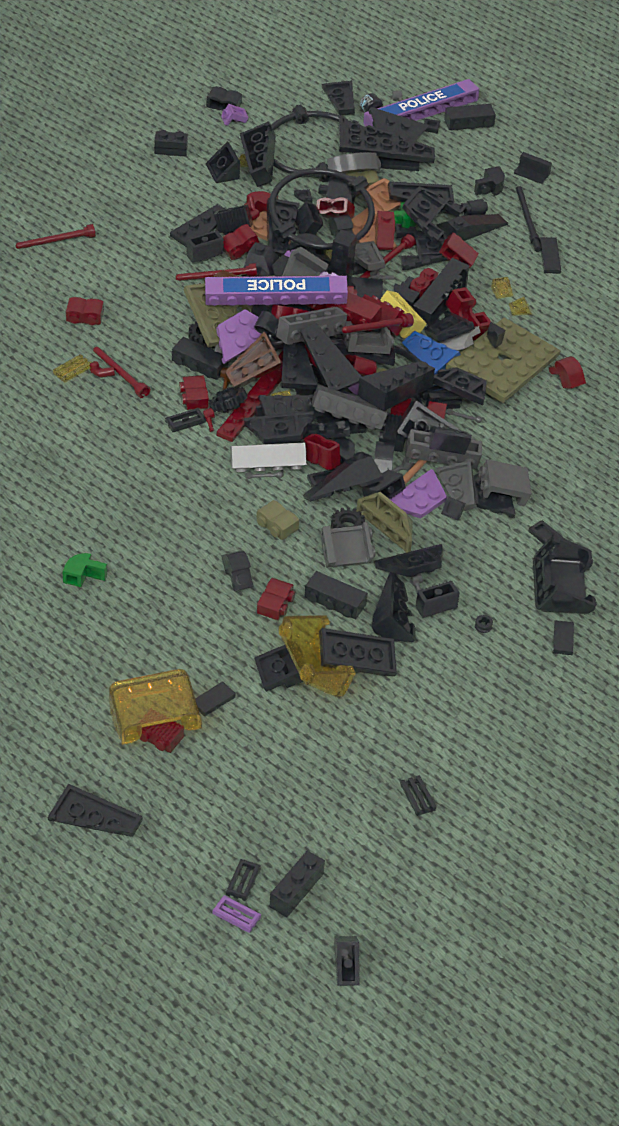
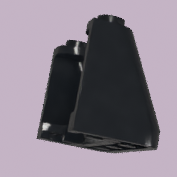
(560, 577)

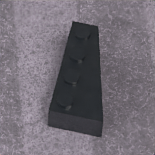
(259, 152)

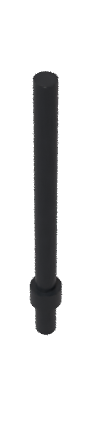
(534, 237)

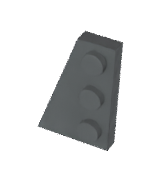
(369, 256)
(459, 482)

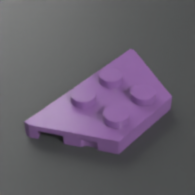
(237, 334)
(421, 495)

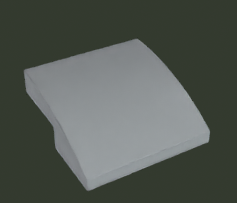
(462, 340)

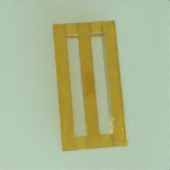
(70, 366)

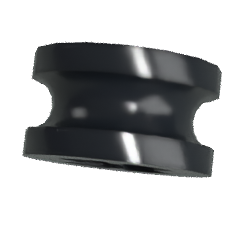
(488, 622)

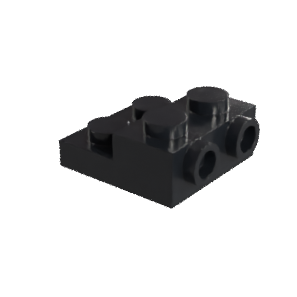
(277, 669)

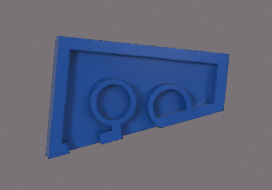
(429, 351)

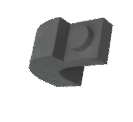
(355, 162)

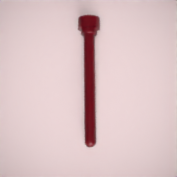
(88, 231)
(406, 242)
(250, 270)
(405, 320)
(139, 388)

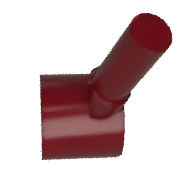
(254, 213)
(209, 414)

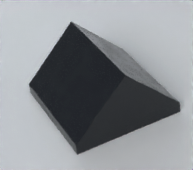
(224, 164)
(449, 440)

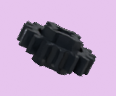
(228, 399)

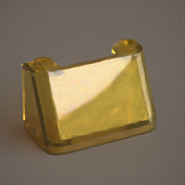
(303, 645)
(151, 702)

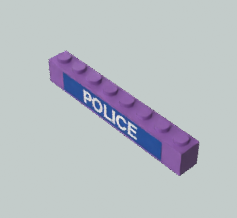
(431, 102)
(276, 290)

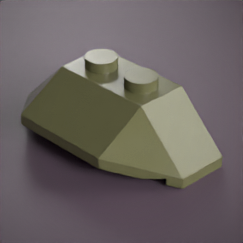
(387, 518)

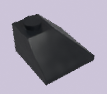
(263, 256)

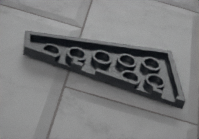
(369, 139)

